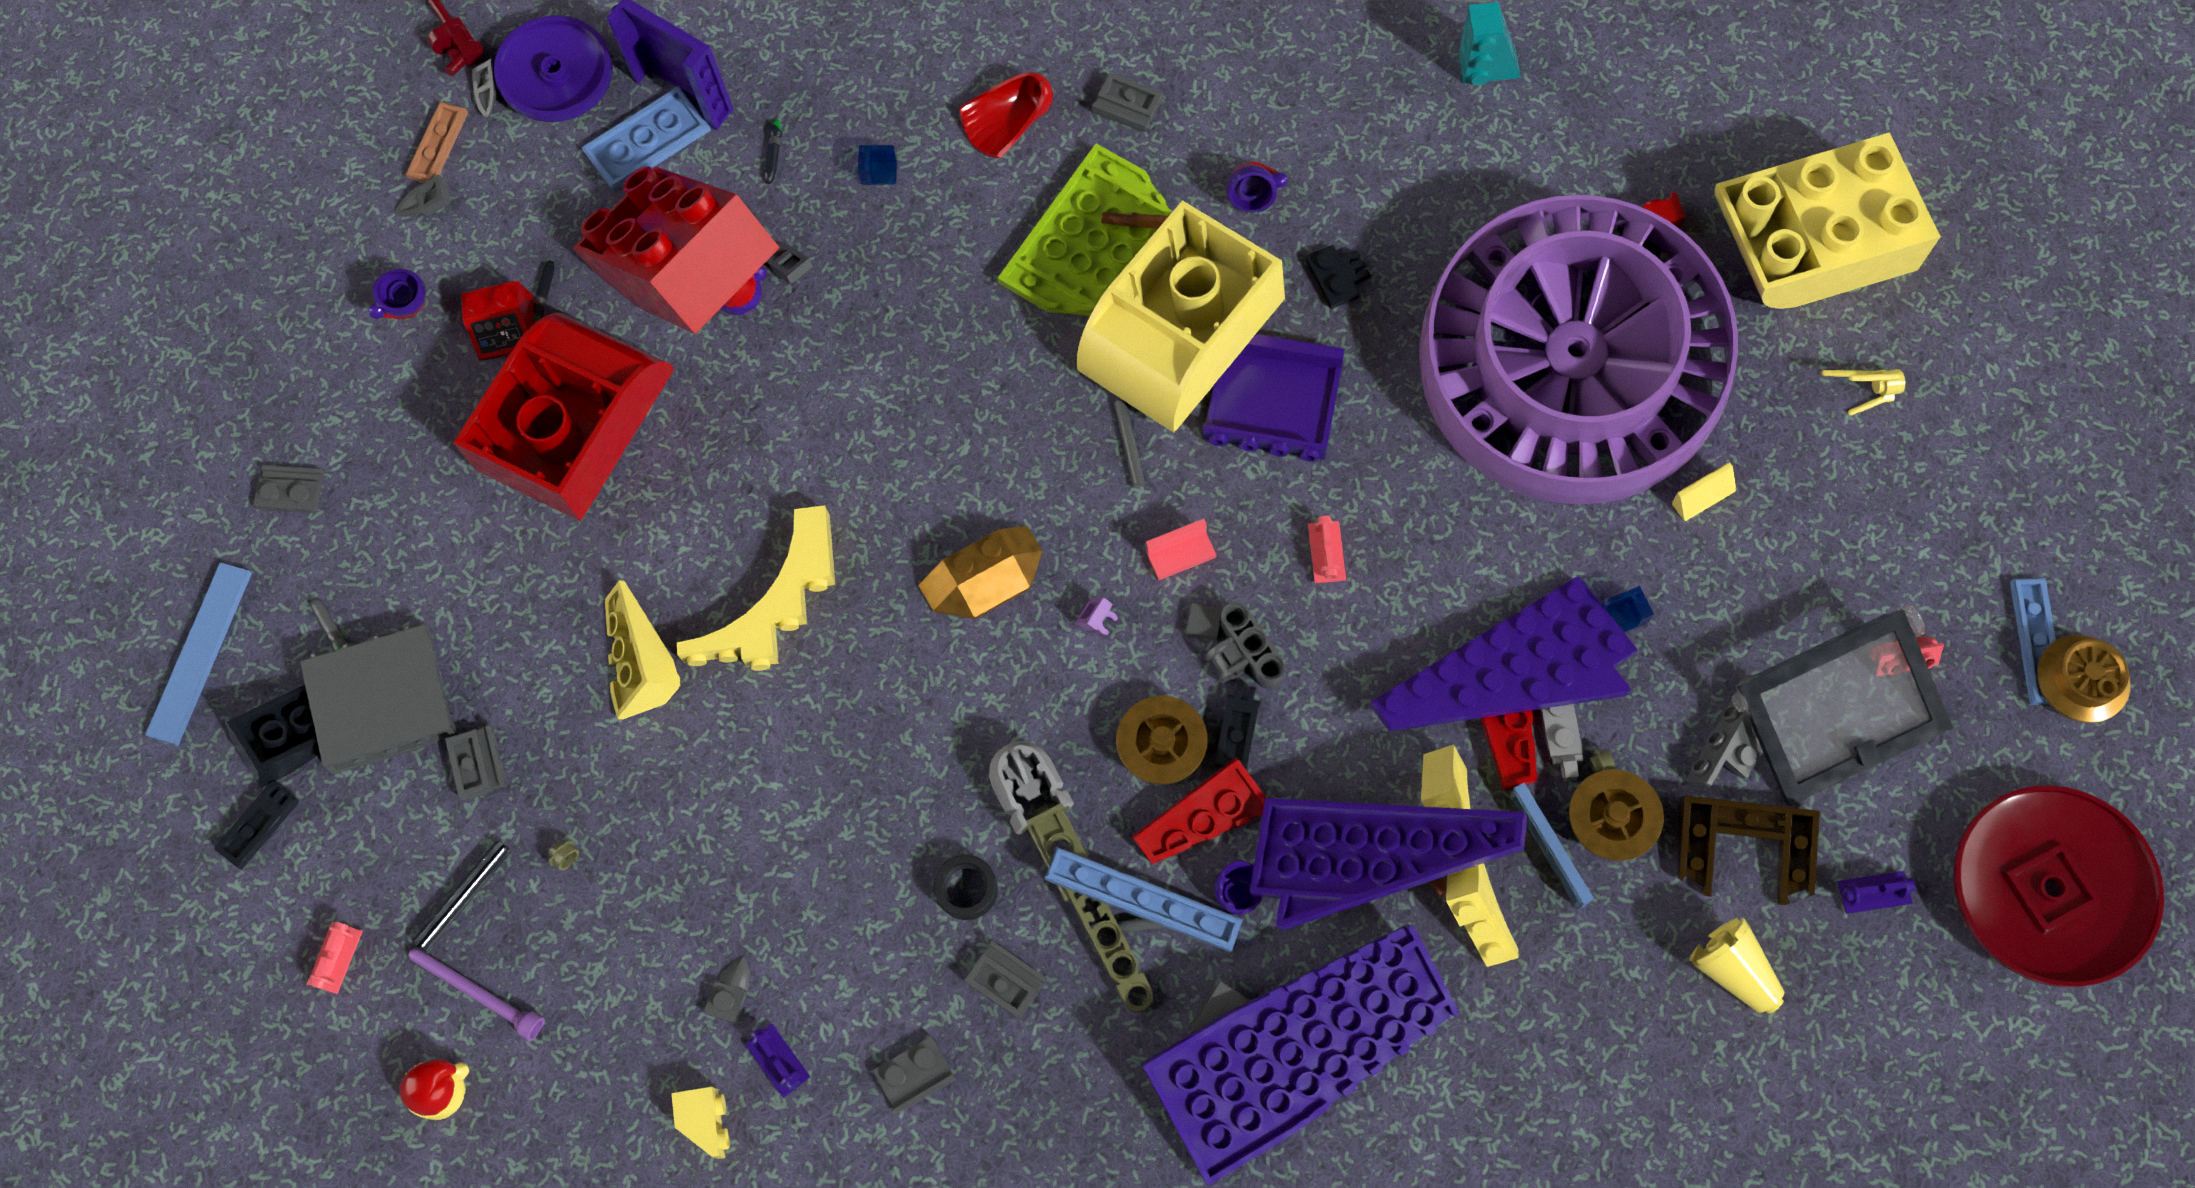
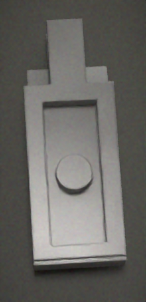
(1563, 739)

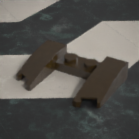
(1792, 827)

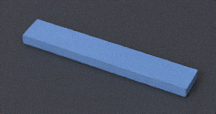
(198, 654)
(1143, 899)

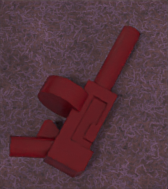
(453, 35)

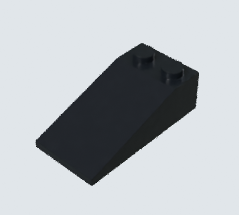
(276, 736)

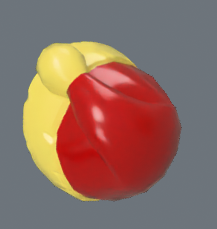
(434, 1088)

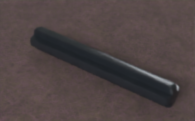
(461, 896)

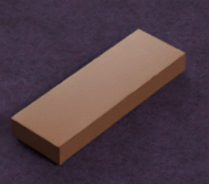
(437, 142)

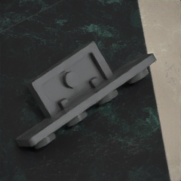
(1730, 744)

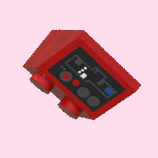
(497, 318)

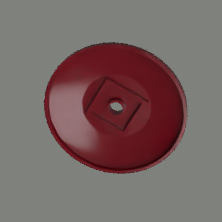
(2105, 877)

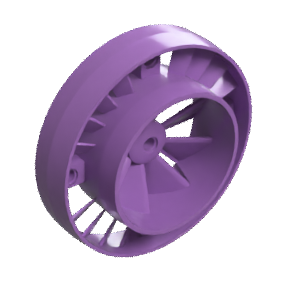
(1619, 378)

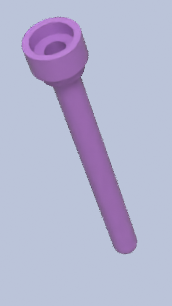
(523, 1021)

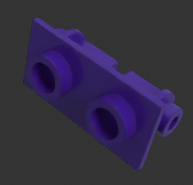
(1876, 892)
(777, 1060)

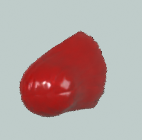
(1005, 112)

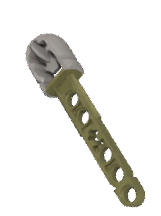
(1053, 825)

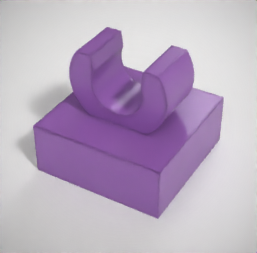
(1094, 614)

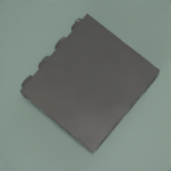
(377, 699)

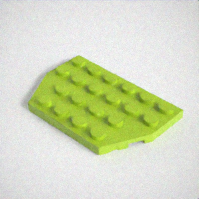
(1070, 252)

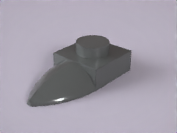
(485, 87)
(425, 198)
(789, 263)
(729, 992)

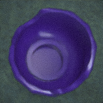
(1227, 888)

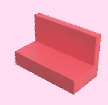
(1180, 549)

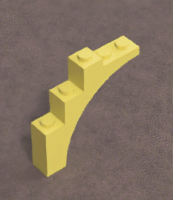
(783, 606)
(1468, 890)

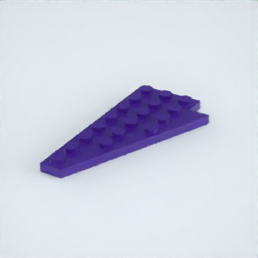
(1537, 659)
(1347, 853)

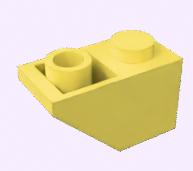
(699, 1118)

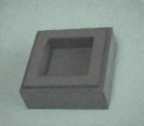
(1204, 622)

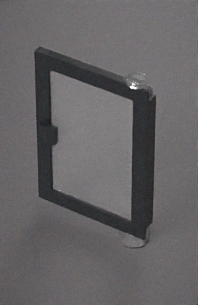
(1844, 705)

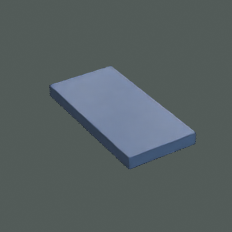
(646, 138)

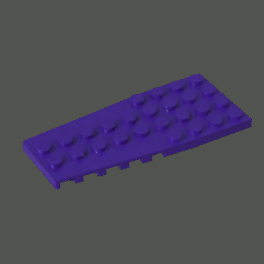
(1296, 1050)

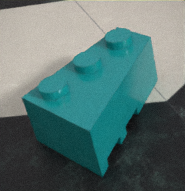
(1487, 46)

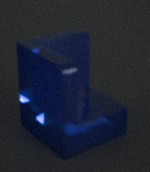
(877, 164)
(1629, 609)

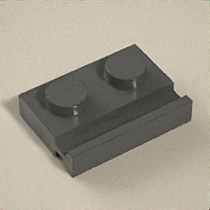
(1127, 102)
(289, 489)
(476, 762)
(1005, 980)
(914, 1075)

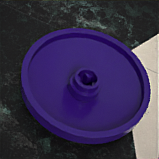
(553, 68)

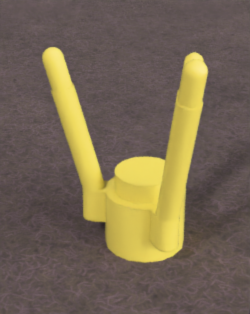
(1883, 382)

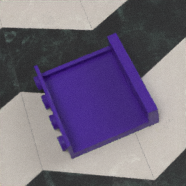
(671, 54)
(1277, 398)

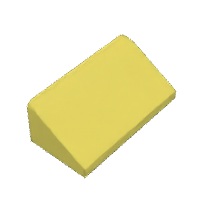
(1705, 492)

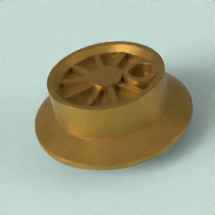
(2084, 678)
(1161, 740)
(1616, 815)

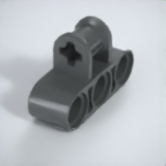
(1234, 659)

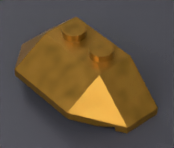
(984, 574)

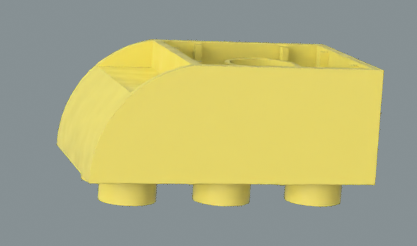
(1828, 222)
(1179, 315)

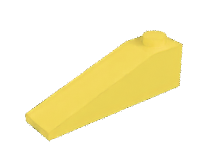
(642, 662)

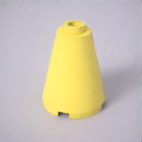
(1740, 966)

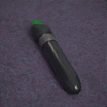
(773, 151)
(543, 290)

